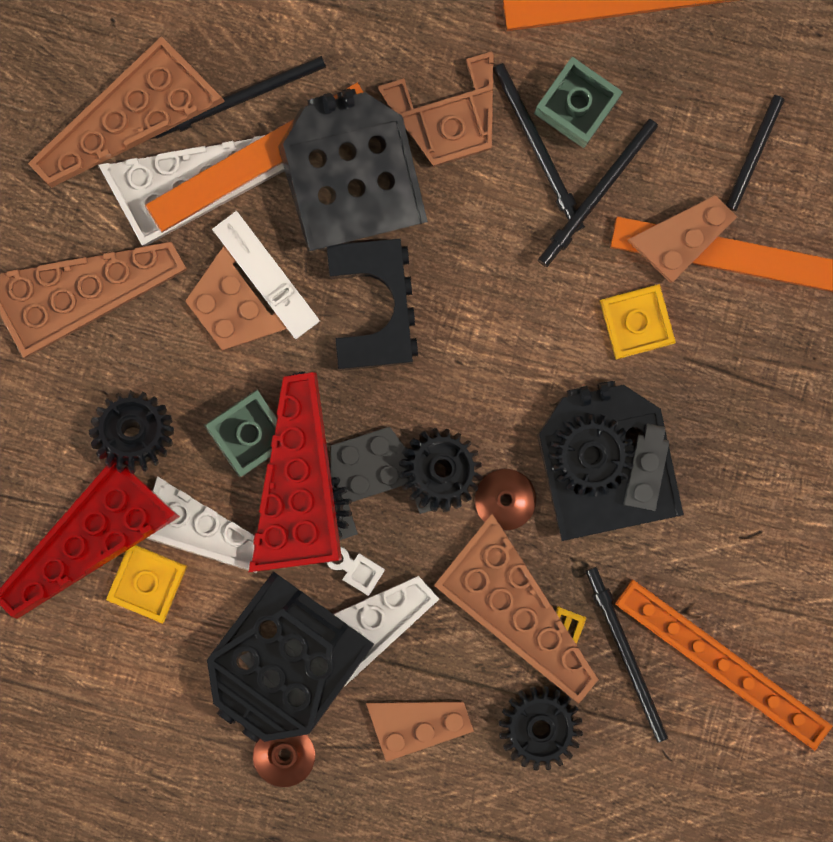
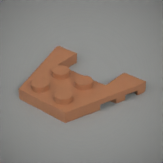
(453, 125)
(230, 306)

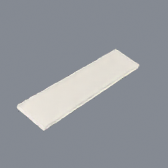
(266, 275)

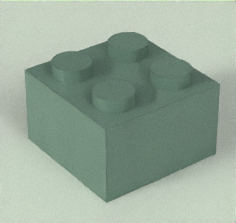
(578, 102)
(244, 432)

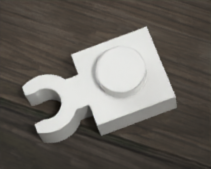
(361, 572)

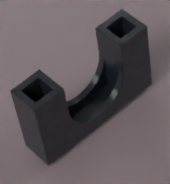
(385, 263)

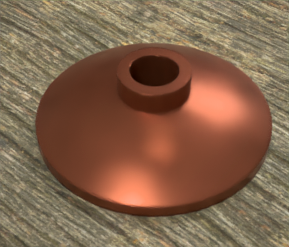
(506, 482)
(280, 771)

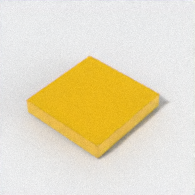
(637, 321)
(146, 583)

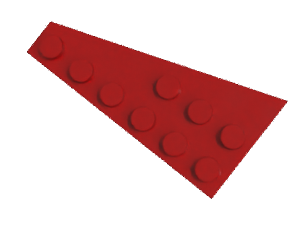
(297, 495)
(98, 527)

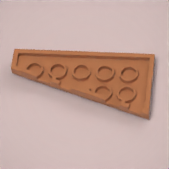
(140, 104)
(63, 296)
(504, 597)

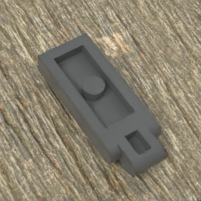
(648, 468)

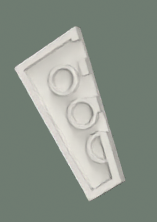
(202, 530)

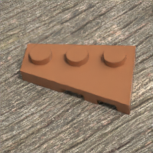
(682, 238)
(414, 726)

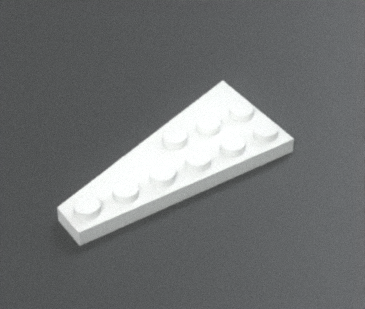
(145, 179)
(376, 618)

